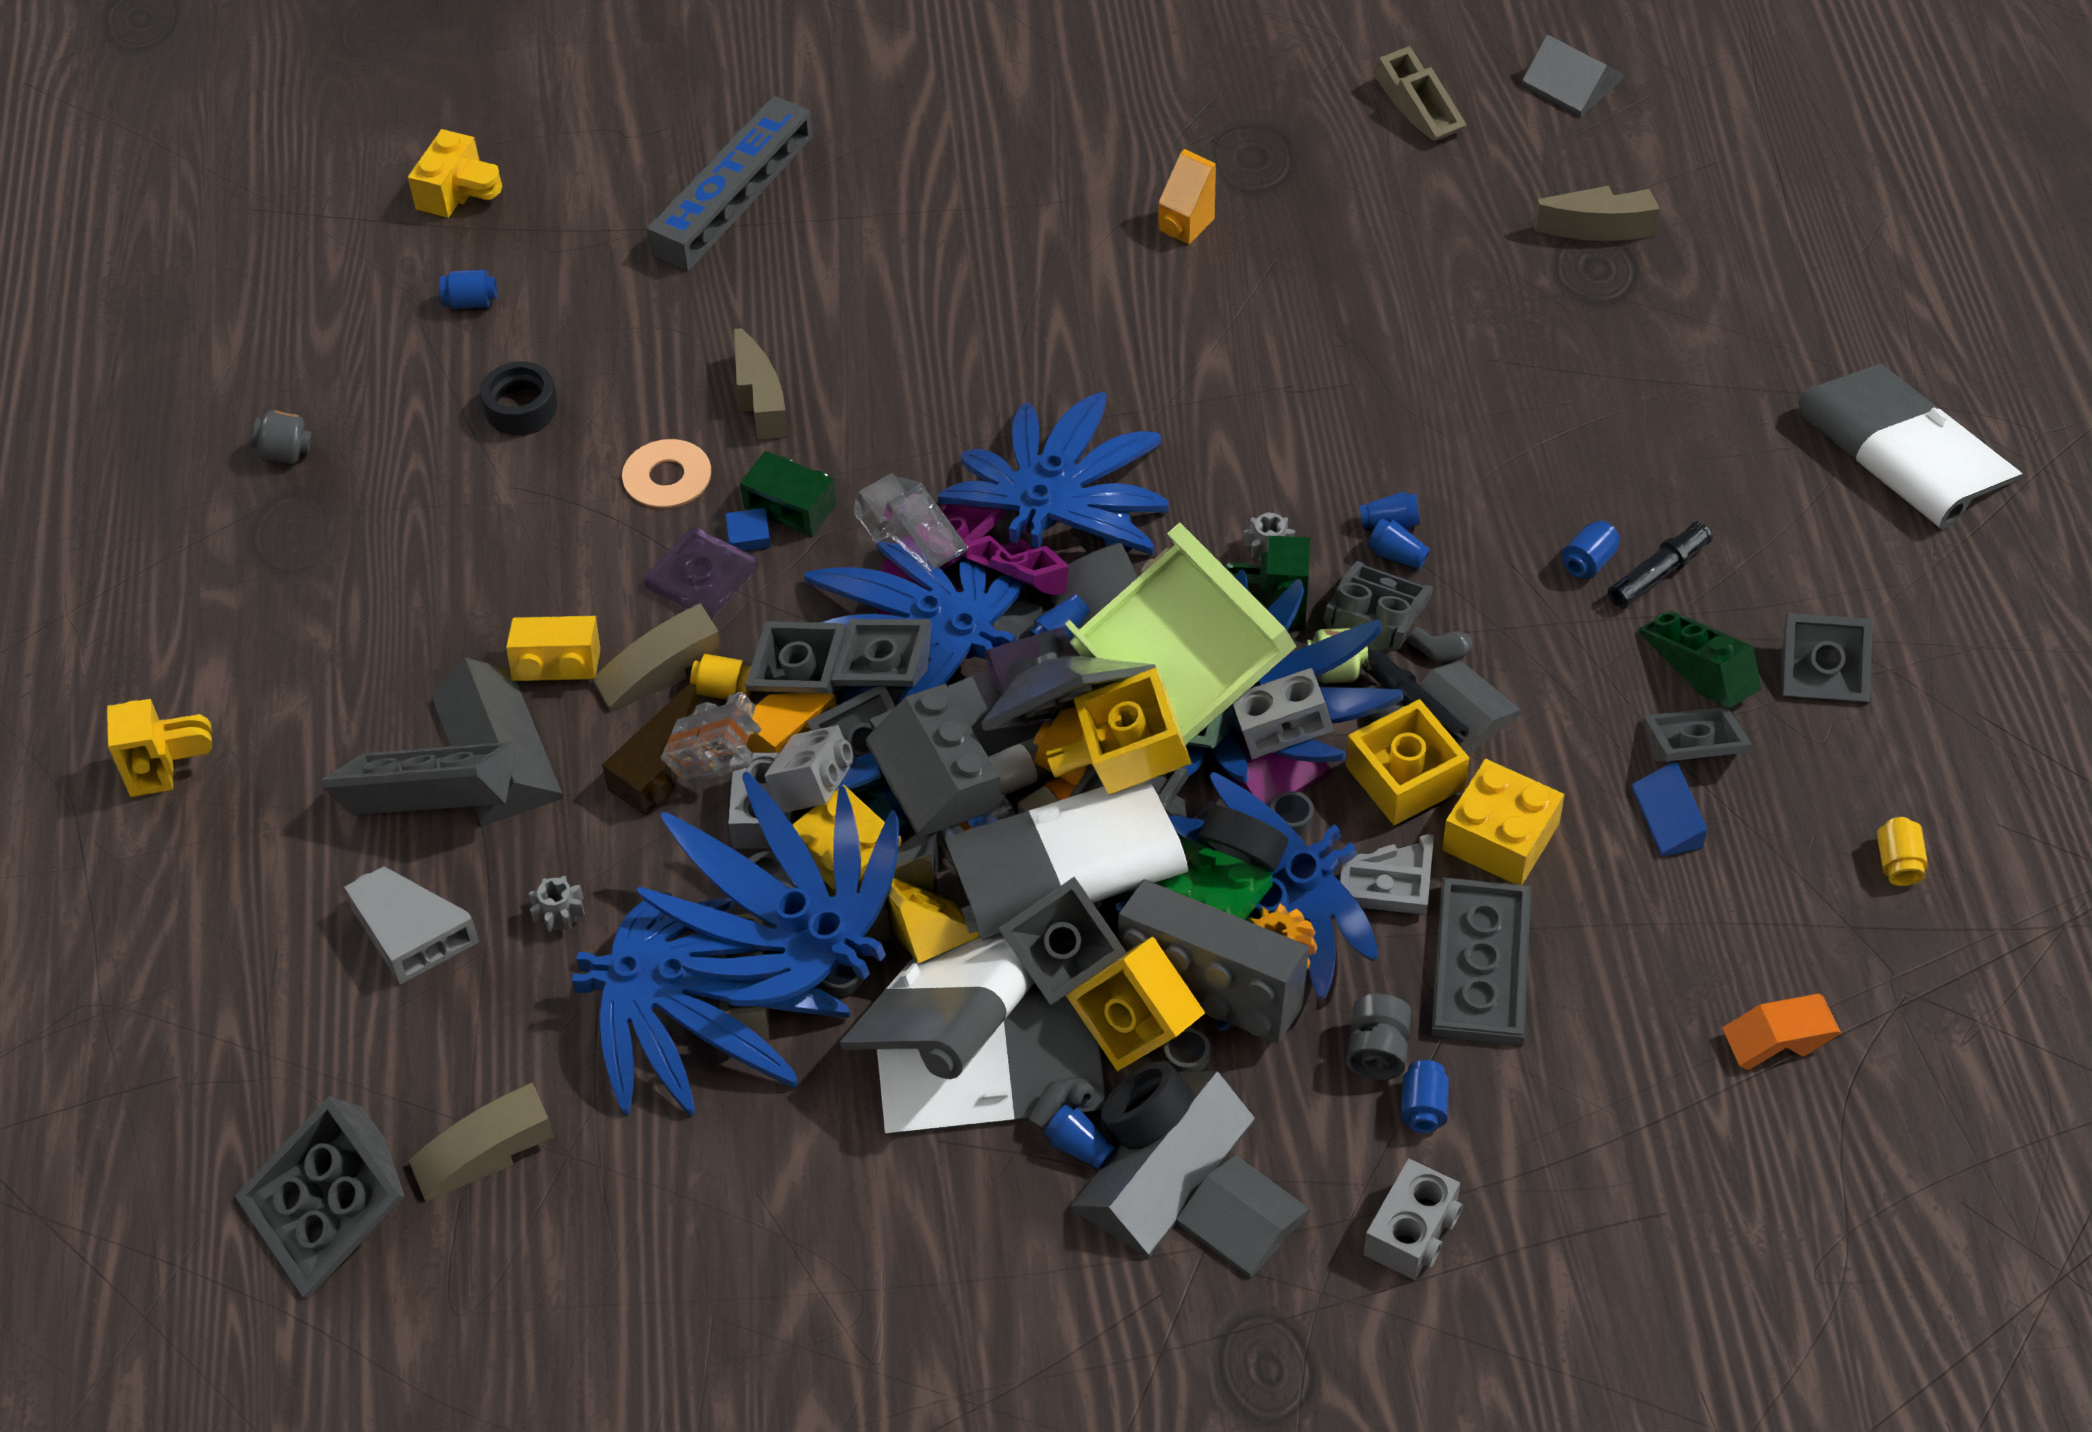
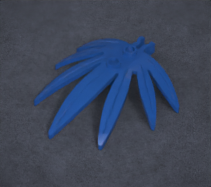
(1052, 483)
(958, 619)
(1322, 656)
(1299, 882)
(808, 923)
(649, 975)

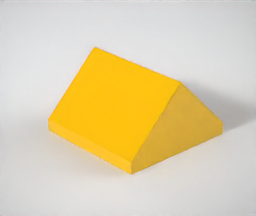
(925, 921)

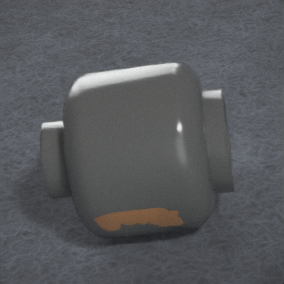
(281, 437)

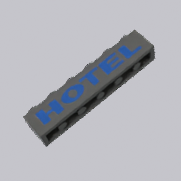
(729, 183)

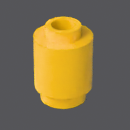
(719, 676)
(1902, 851)

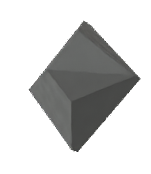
(1062, 940)

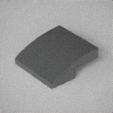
(1098, 578)

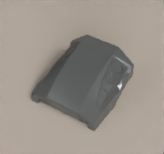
(1373, 595)

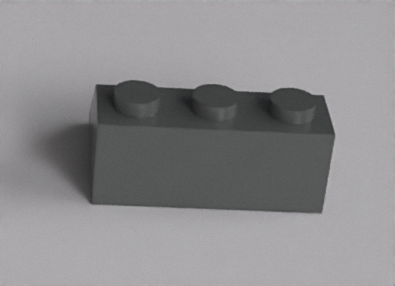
(934, 762)

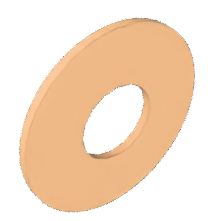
(646, 492)

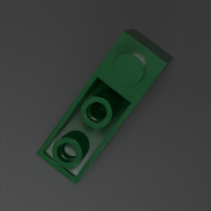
(1705, 657)

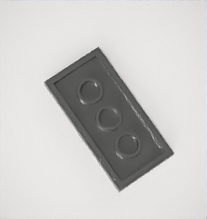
(1482, 961)

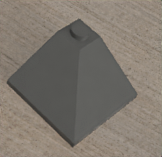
(1052, 685)
(323, 1192)

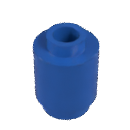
(467, 289)
(1590, 549)
(1425, 1096)

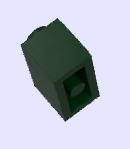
(789, 493)

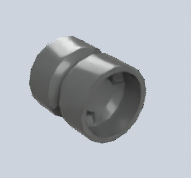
(1379, 1037)

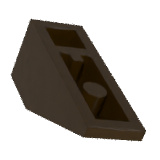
(636, 768)

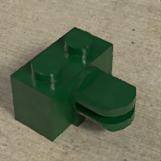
(1279, 569)

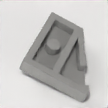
(1391, 877)

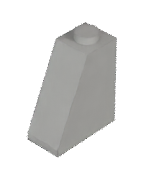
(409, 922)

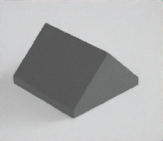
(1569, 77)

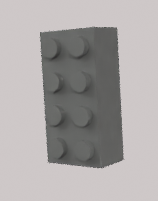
(1225, 961)

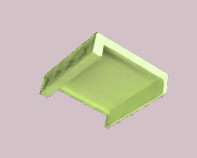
(1195, 627)

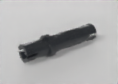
(1671, 556)
(1393, 677)

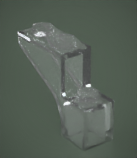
(910, 520)

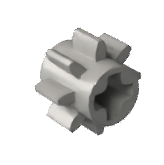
(1260, 528)
(556, 903)

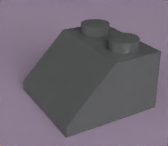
(796, 657)

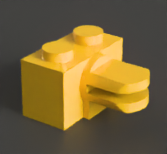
(451, 174)
(147, 746)

